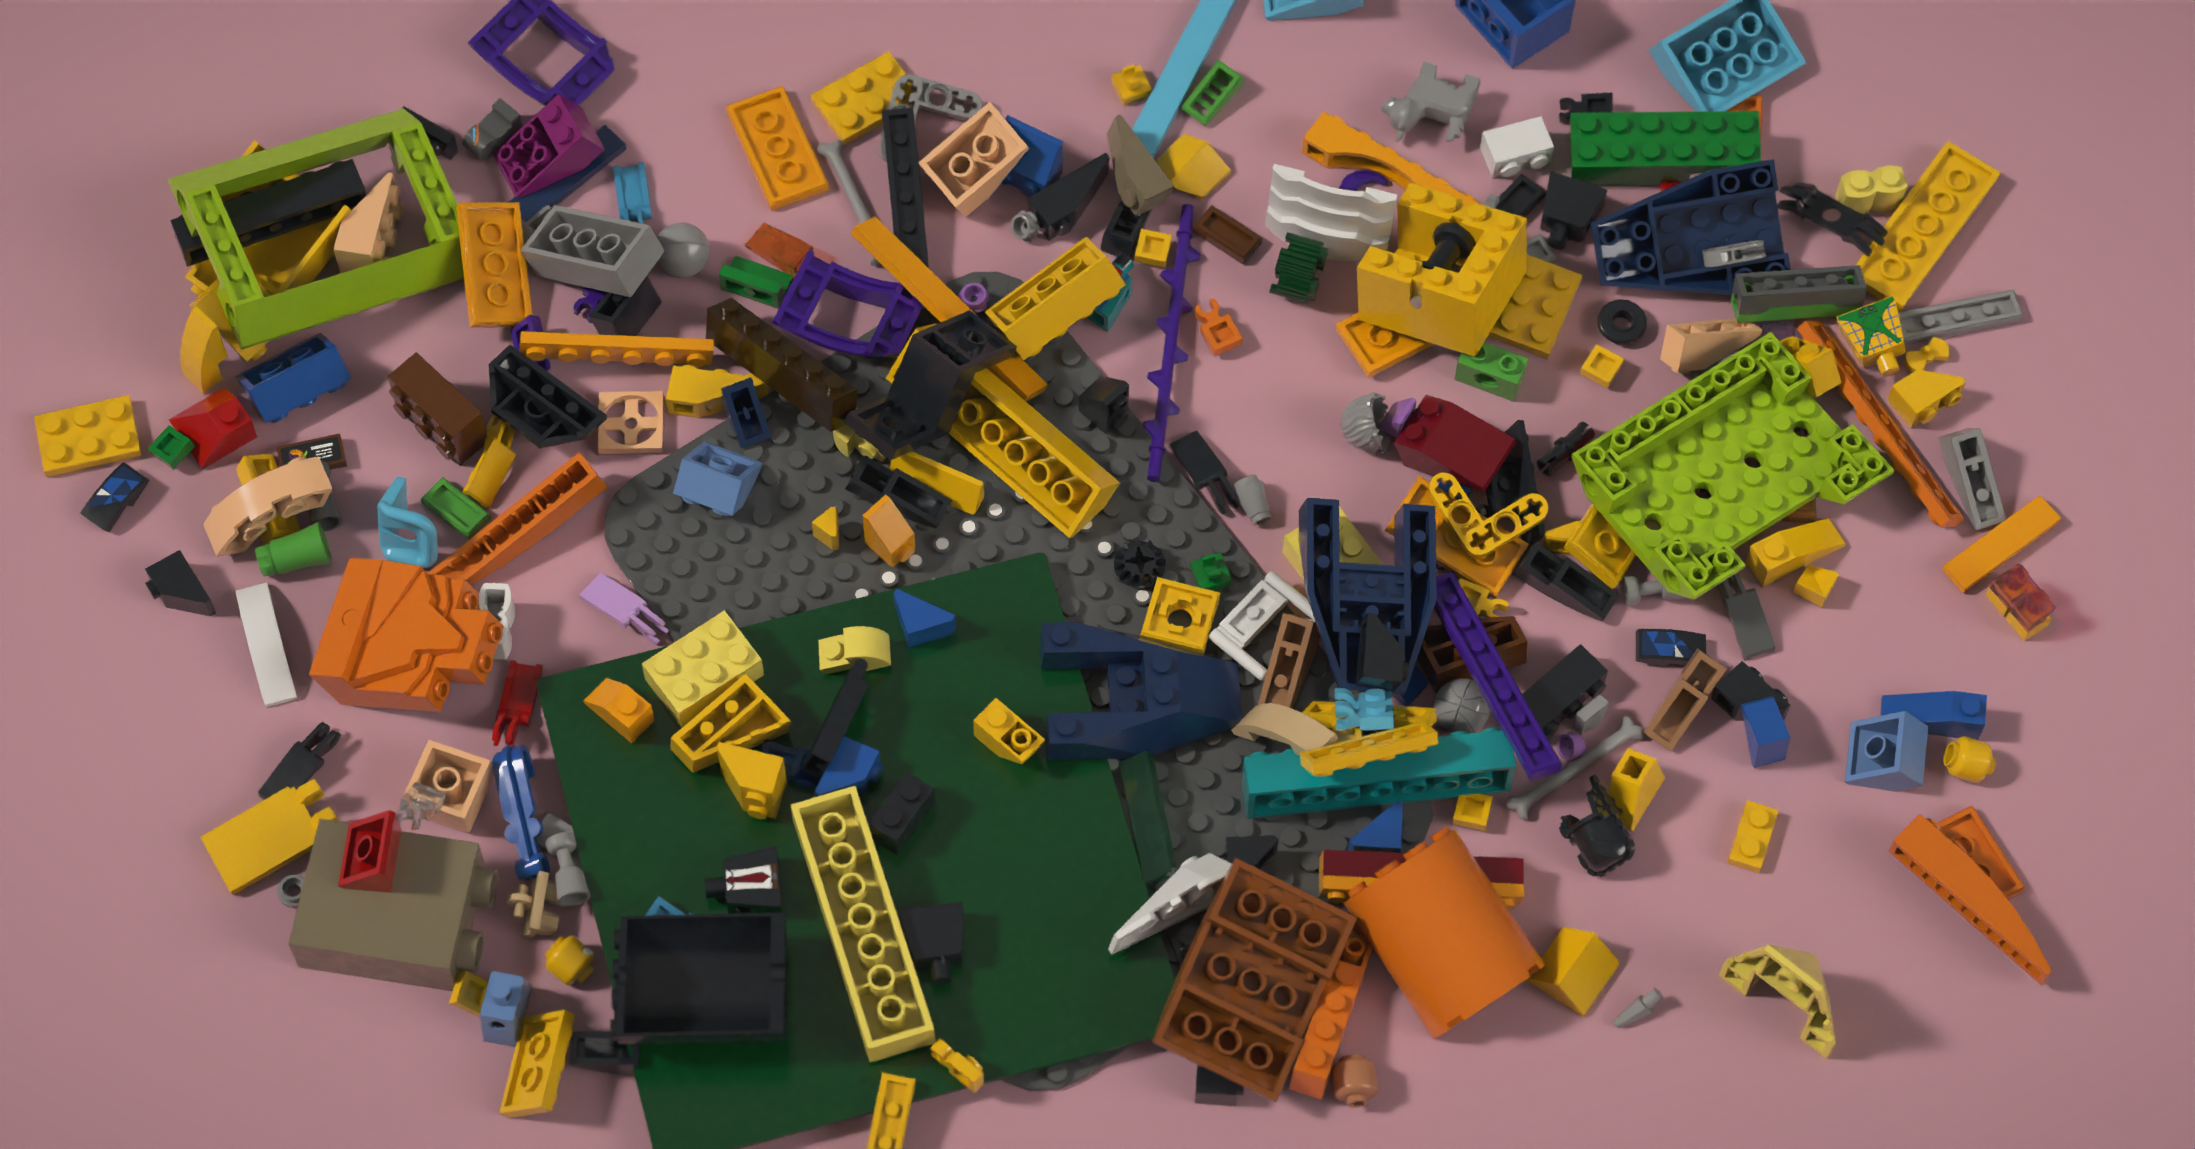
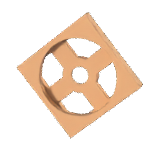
(631, 400)

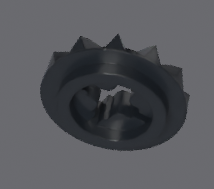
(1129, 573)

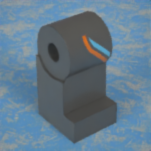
(493, 130)

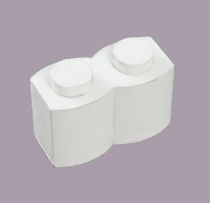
(499, 601)

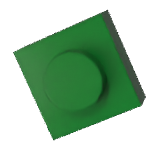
(171, 447)

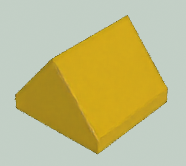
(826, 528)

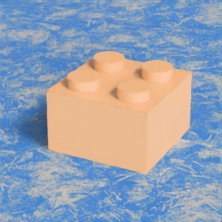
(460, 776)

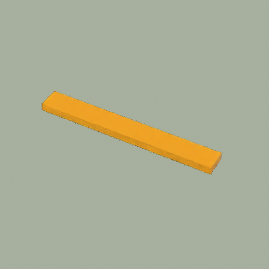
(938, 298)

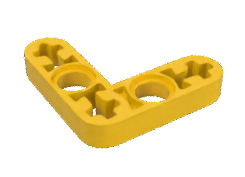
(1476, 525)

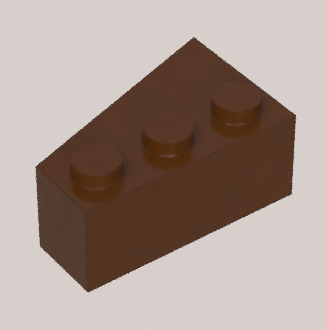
(1443, 663)

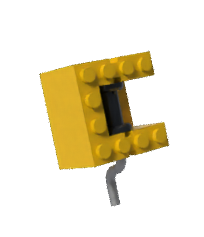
(1416, 285)

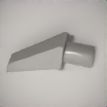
(1639, 1008)

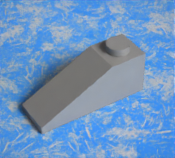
(1973, 476)

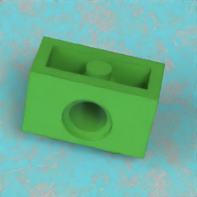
(1493, 371)

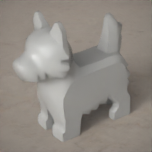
(1433, 100)

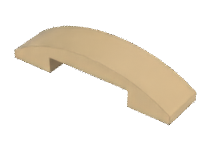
(1284, 726)

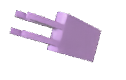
(622, 606)

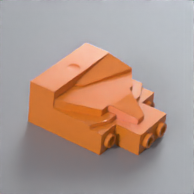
(403, 637)

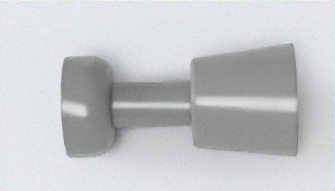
(1634, 590)
(569, 880)

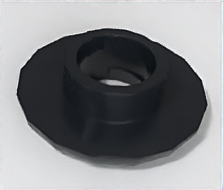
(1622, 309)

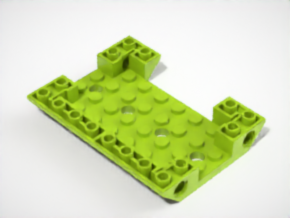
(1700, 442)

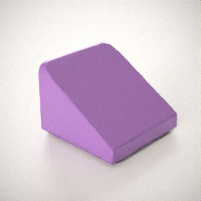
(1398, 416)

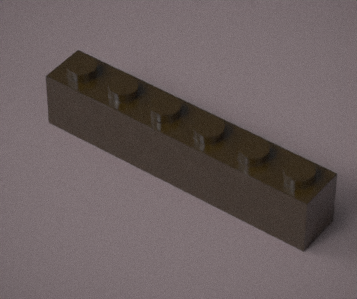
(780, 364)

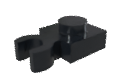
(1589, 104)

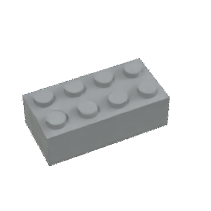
(592, 250)

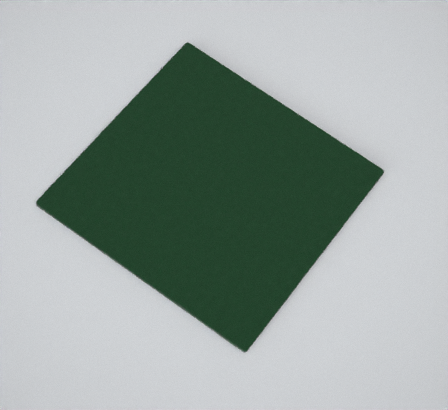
(1024, 847)

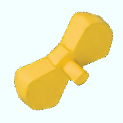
(1935, 350)

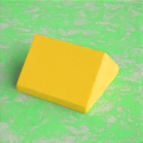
(1575, 969)

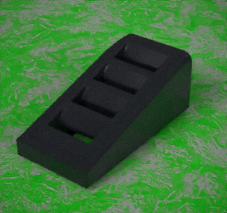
(1117, 242)

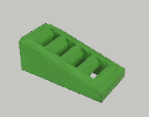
(1218, 70)

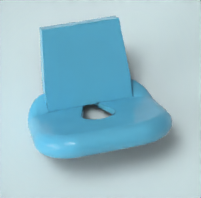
(394, 515)

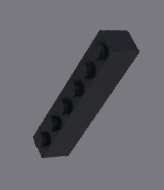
(281, 207)

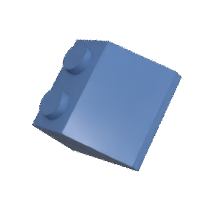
(716, 478)
(1887, 752)

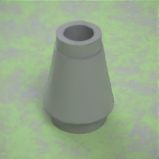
(1253, 499)

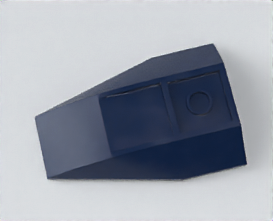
(1663, 236)

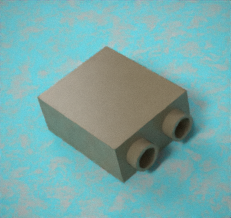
(405, 936)

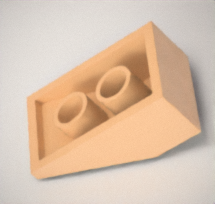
(975, 159)

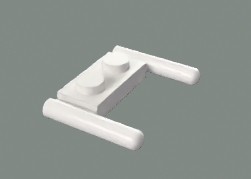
(1252, 616)

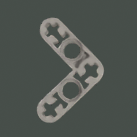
(921, 100)

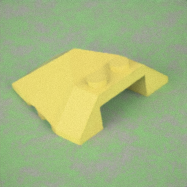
(1796, 977)

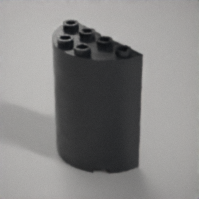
(700, 979)

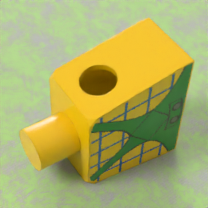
(1874, 335)

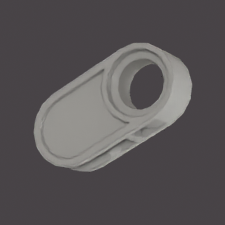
(1734, 253)

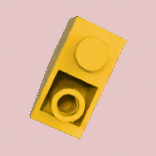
(1817, 361)
(1923, 394)
(1006, 733)
(1634, 785)

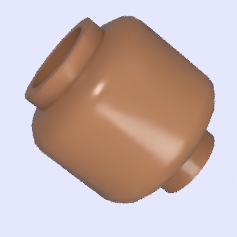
(1354, 1080)

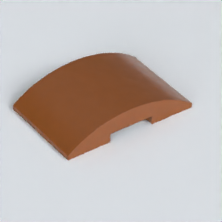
(1253, 979)

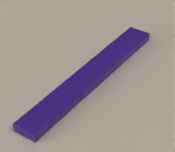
(1494, 679)

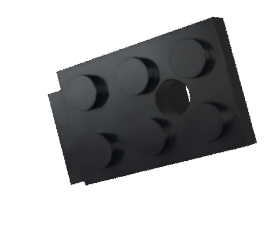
(930, 385)

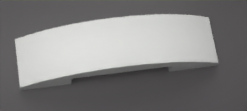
(266, 645)

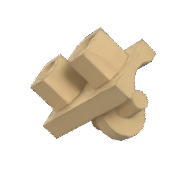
(535, 920)

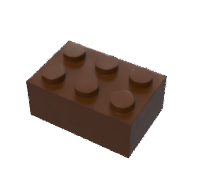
(437, 409)

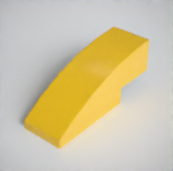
(201, 351)

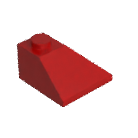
(215, 427)

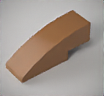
(1684, 699)

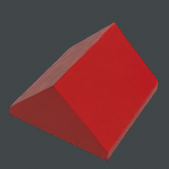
(371, 853)

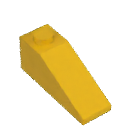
(1792, 550)

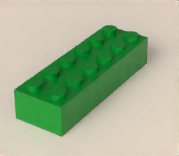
(1659, 145)

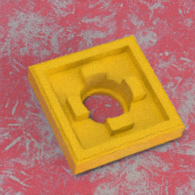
(1174, 596)

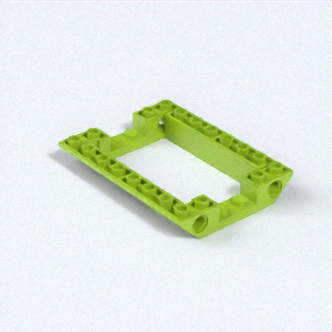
(262, 318)

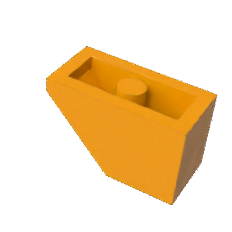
(888, 532)
(621, 708)

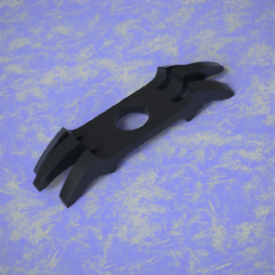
(1846, 226)

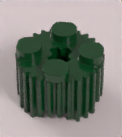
(1298, 268)

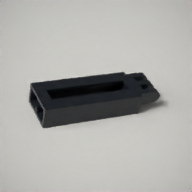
(836, 721)

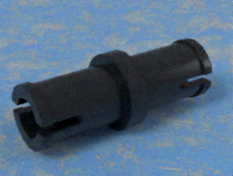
(1564, 448)

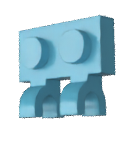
(1368, 711)

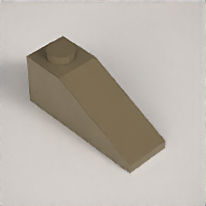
(1136, 172)

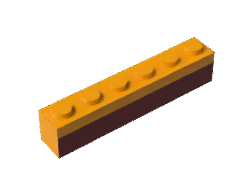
(1346, 869)

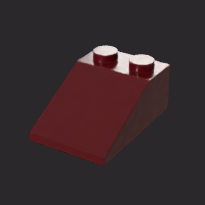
(1453, 441)

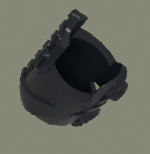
(1600, 835)

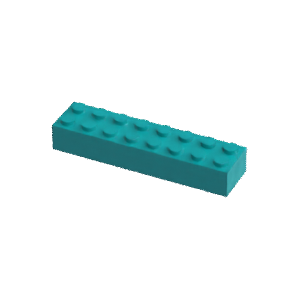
(1449, 769)

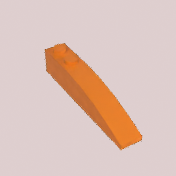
(525, 522)
(1969, 891)

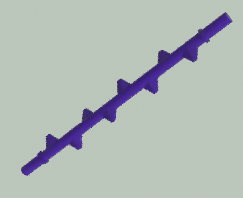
(1172, 353)

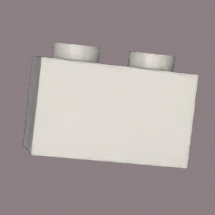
(1517, 147)

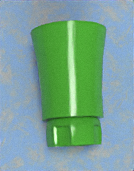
(295, 551)

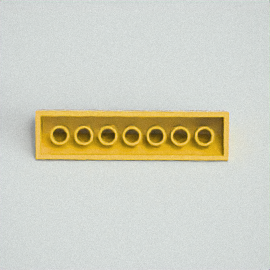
(1028, 452)

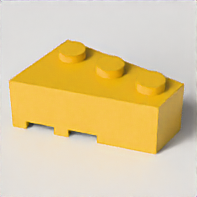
(736, 717)

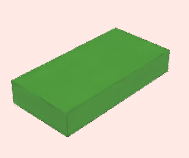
(455, 508)

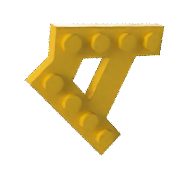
(1352, 750)

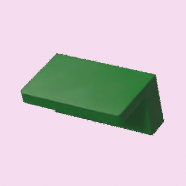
(755, 281)

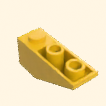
(698, 391)

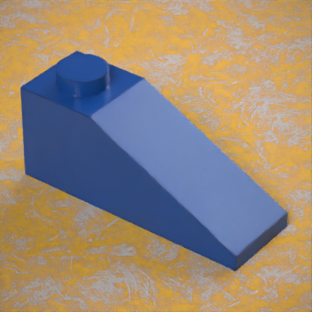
(1944, 712)

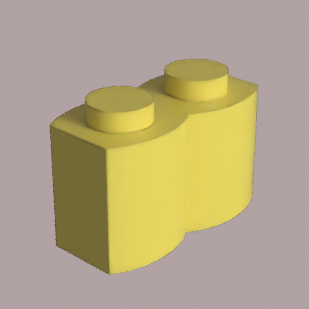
(1872, 190)

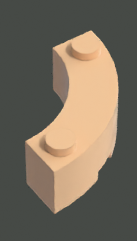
(282, 491)

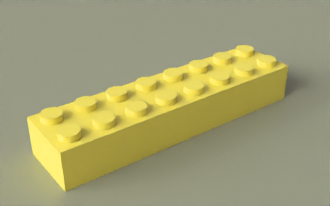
(862, 924)

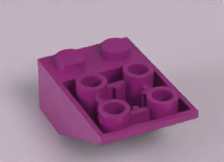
(548, 147)

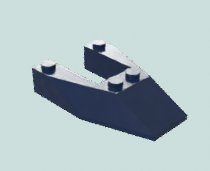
(1347, 592)
(1155, 693)

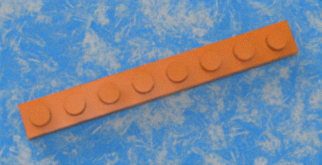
(1885, 431)

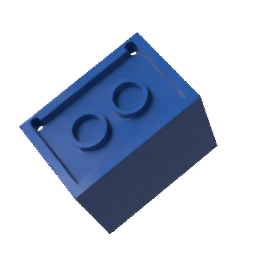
(1518, 26)

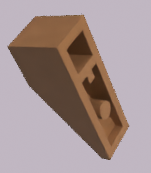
(1290, 660)

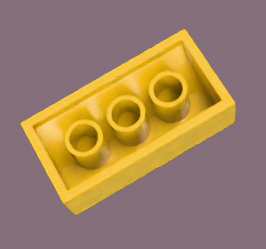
(1056, 298)

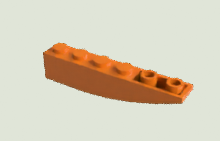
(1331, 1018)

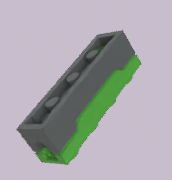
(1797, 293)

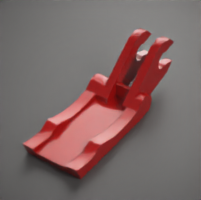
(517, 700)

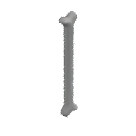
(832, 152)
(1523, 803)

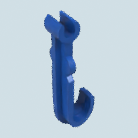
(512, 773)

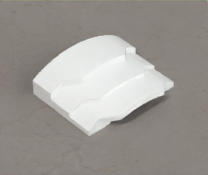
(1338, 217)

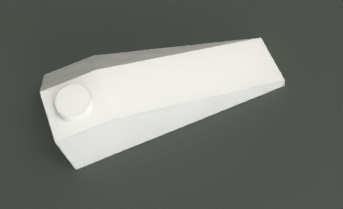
(1179, 898)

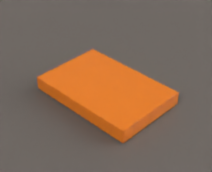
(1981, 847)

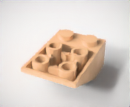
(369, 227)

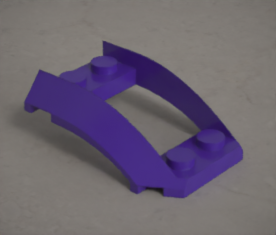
(515, 20)
(818, 275)

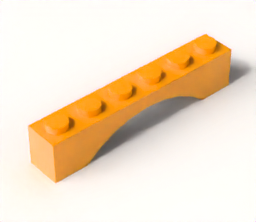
(1341, 146)

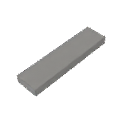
(1960, 317)

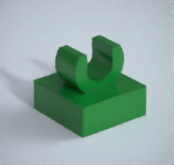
(1211, 572)

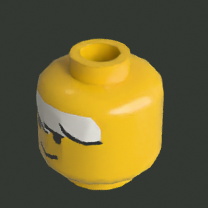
(569, 960)

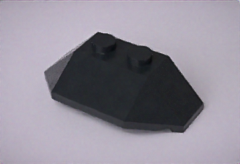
(538, 402)

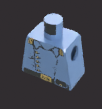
(505, 1003)

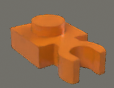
(1218, 331)

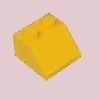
(754, 778)

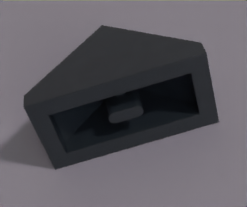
(1251, 849)

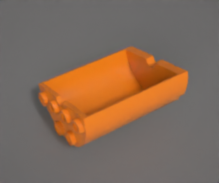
(1443, 932)

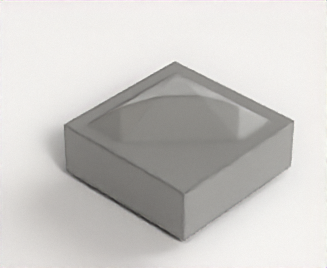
(1591, 714)

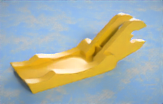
(493, 464)

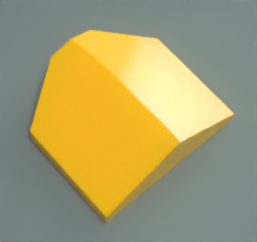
(1193, 166)

